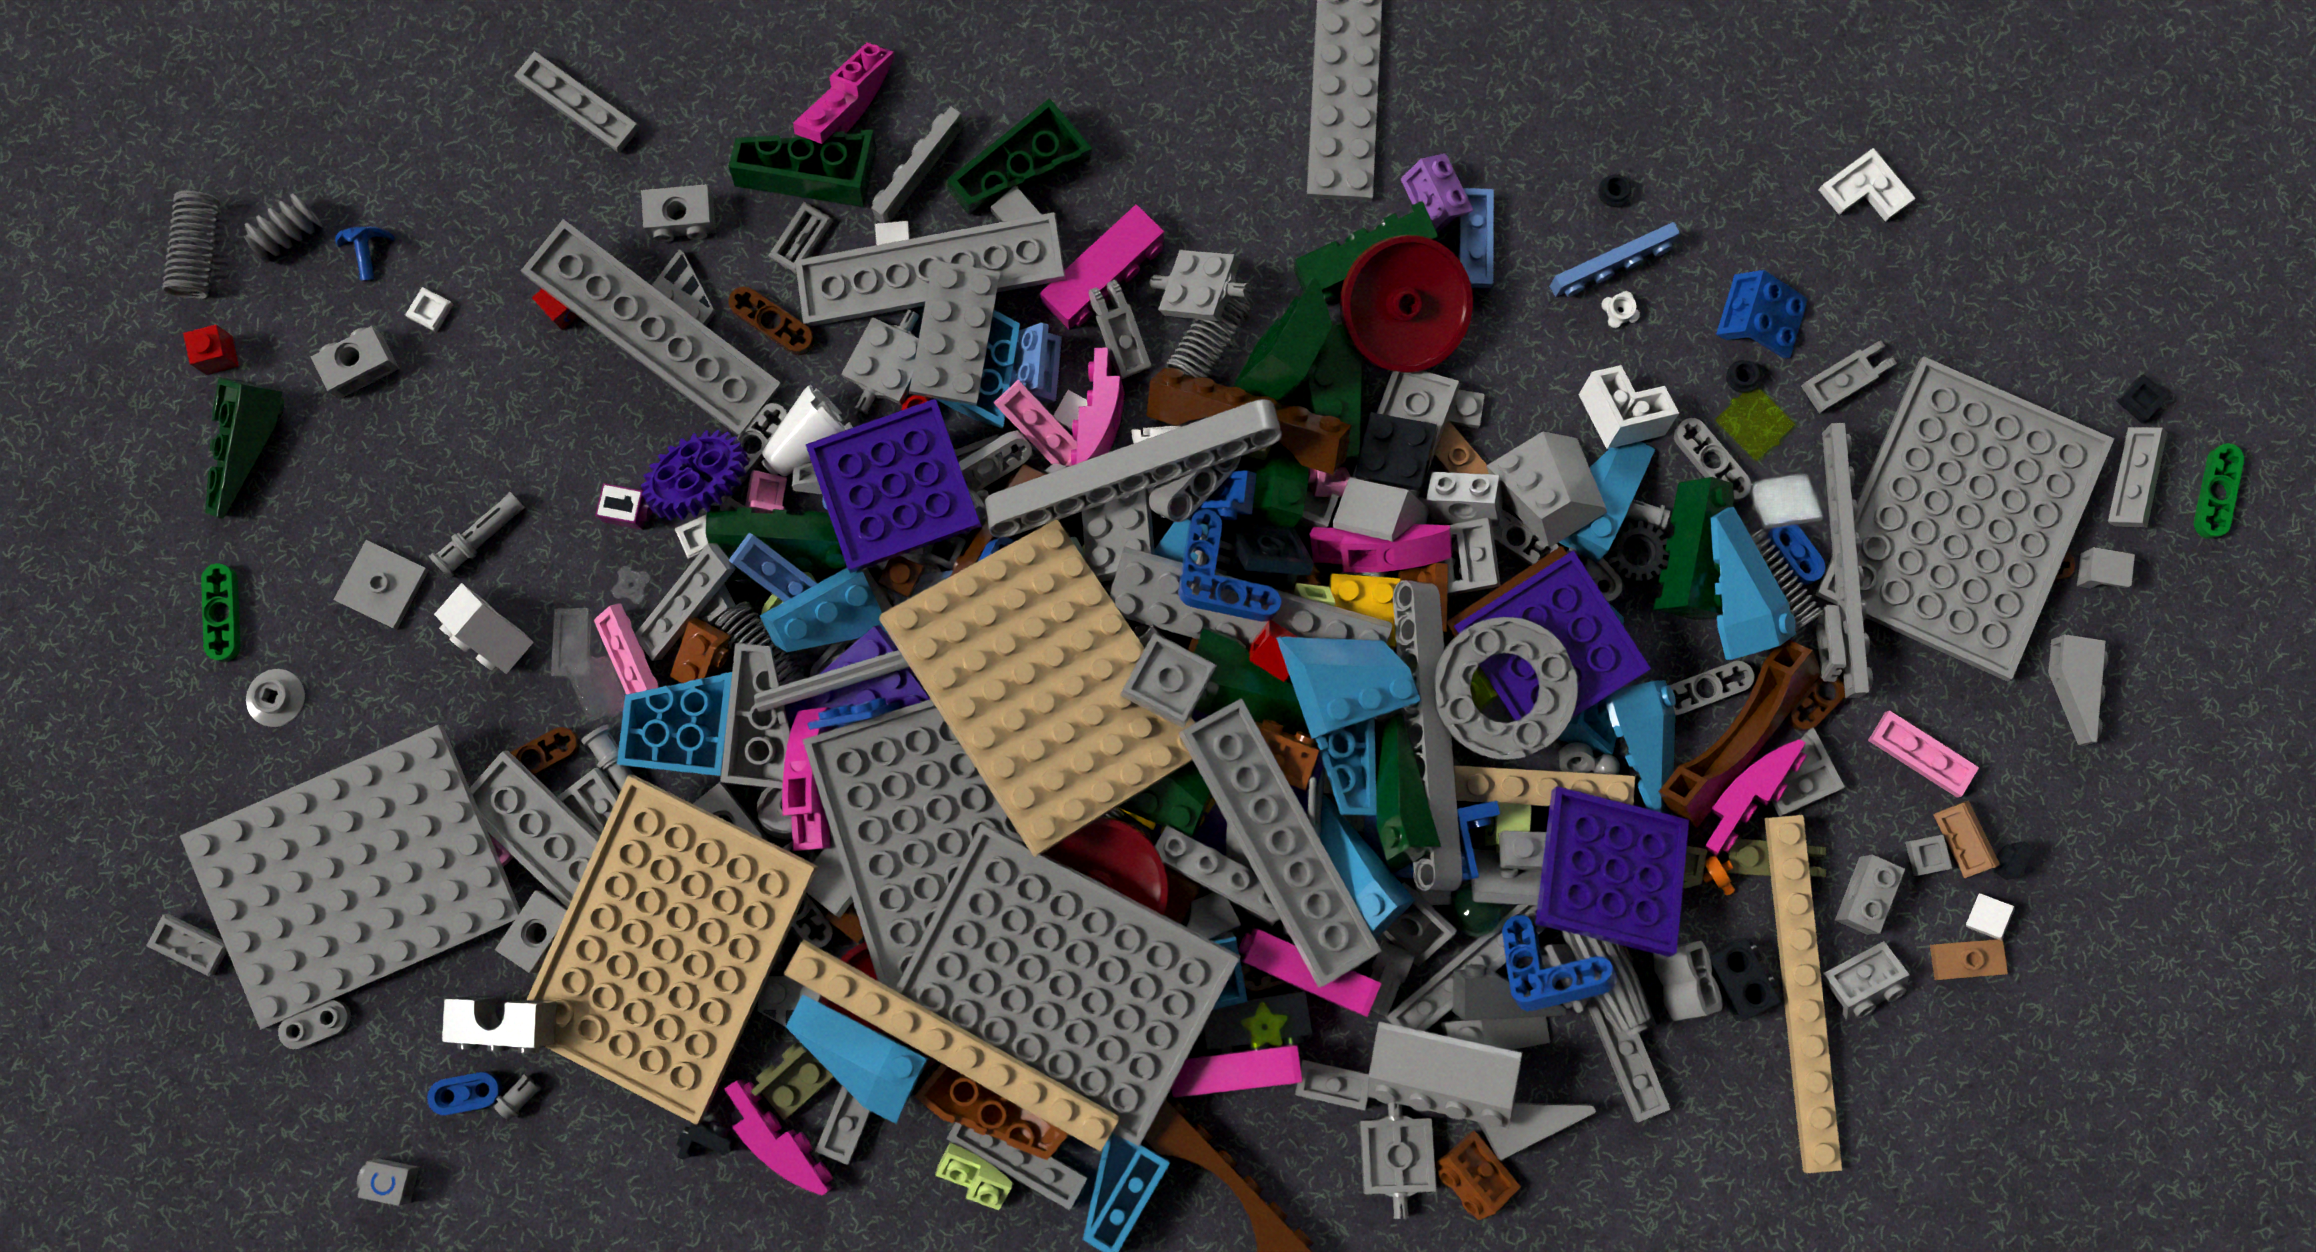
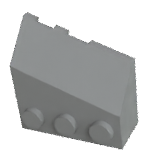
(1549, 486)

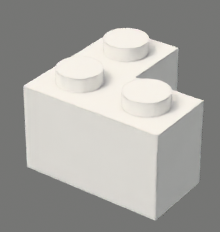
(1623, 414)
(477, 626)

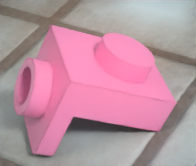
(1325, 484)
(765, 492)

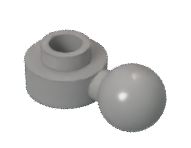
(1580, 758)

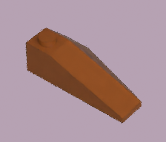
(971, 1104)

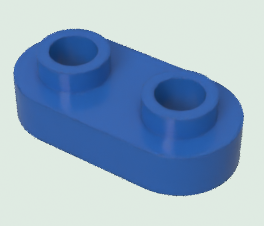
(1796, 552)
(465, 1093)

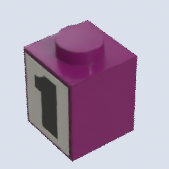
(623, 507)

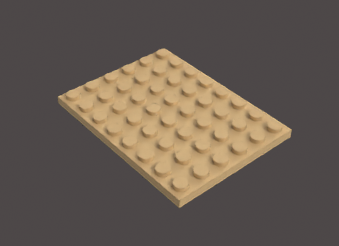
(1031, 683)
(668, 947)

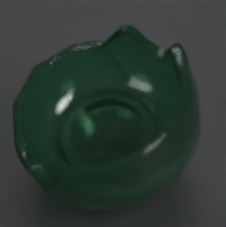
(1474, 917)

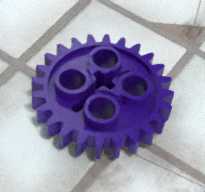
(710, 471)

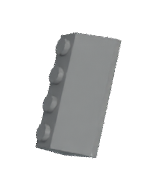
(1444, 1075)

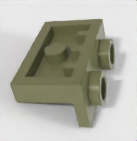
(792, 1081)

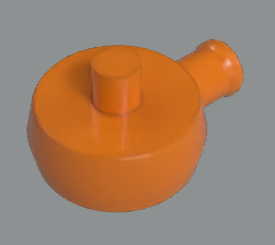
(1718, 872)

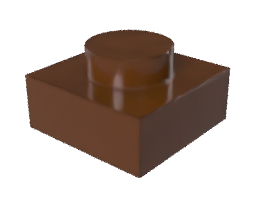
(901, 576)

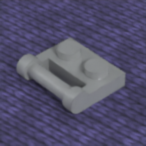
(1476, 556)

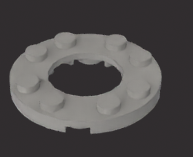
(1555, 697)

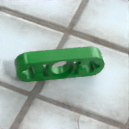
(2231, 484)
(209, 603)

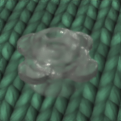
(637, 592)

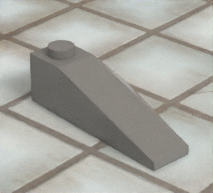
(754, 739)

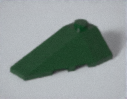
(246, 421)
(1278, 487)
(1240, 678)
(1401, 801)

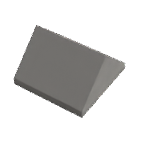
(1377, 510)
(829, 882)
(1420, 928)

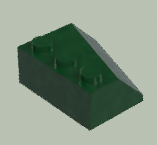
(1288, 347)
(1174, 801)

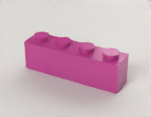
(1110, 258)

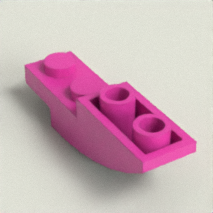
(849, 96)
(1101, 419)
(1361, 553)
(1761, 782)
(799, 789)
(784, 1154)

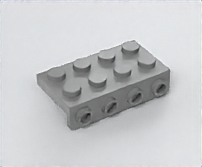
(1217, 874)

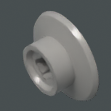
(287, 702)

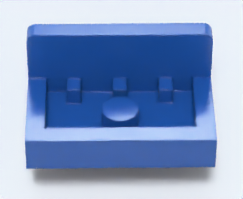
(1232, 497)

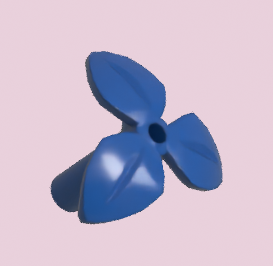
(361, 236)

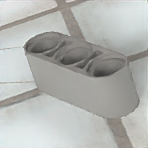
(1183, 495)

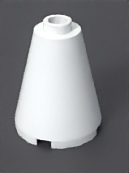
(807, 421)

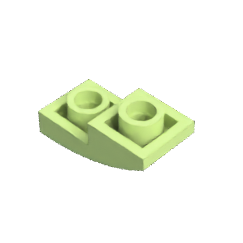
(984, 1181)

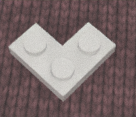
(1869, 179)

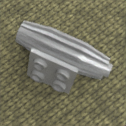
(1625, 1002)

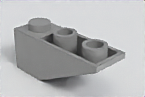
(2077, 676)

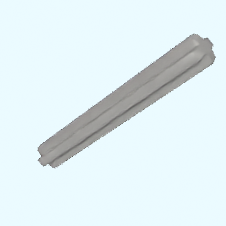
(830, 681)

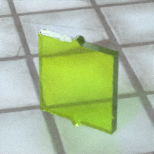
(1755, 422)

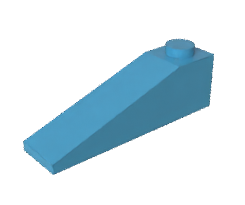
(1647, 722)

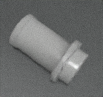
(1648, 514)
(516, 1097)

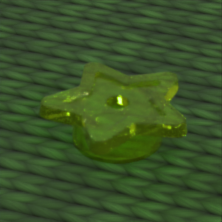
(1261, 1036)

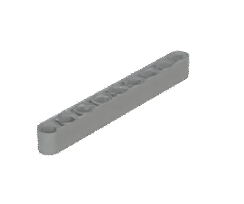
(1133, 468)
(1420, 648)

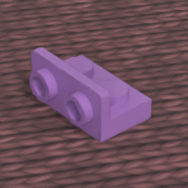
(1439, 188)

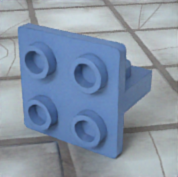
(1037, 361)

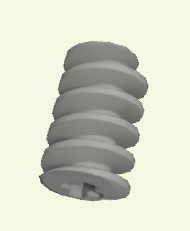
(280, 228)

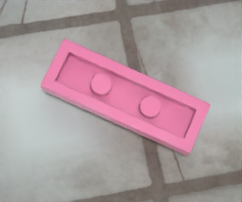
(1037, 424)
(625, 650)
(1923, 754)

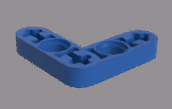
(1205, 576)
(1544, 980)

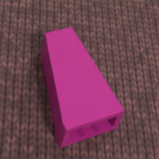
(1284, 962)
(1238, 1071)

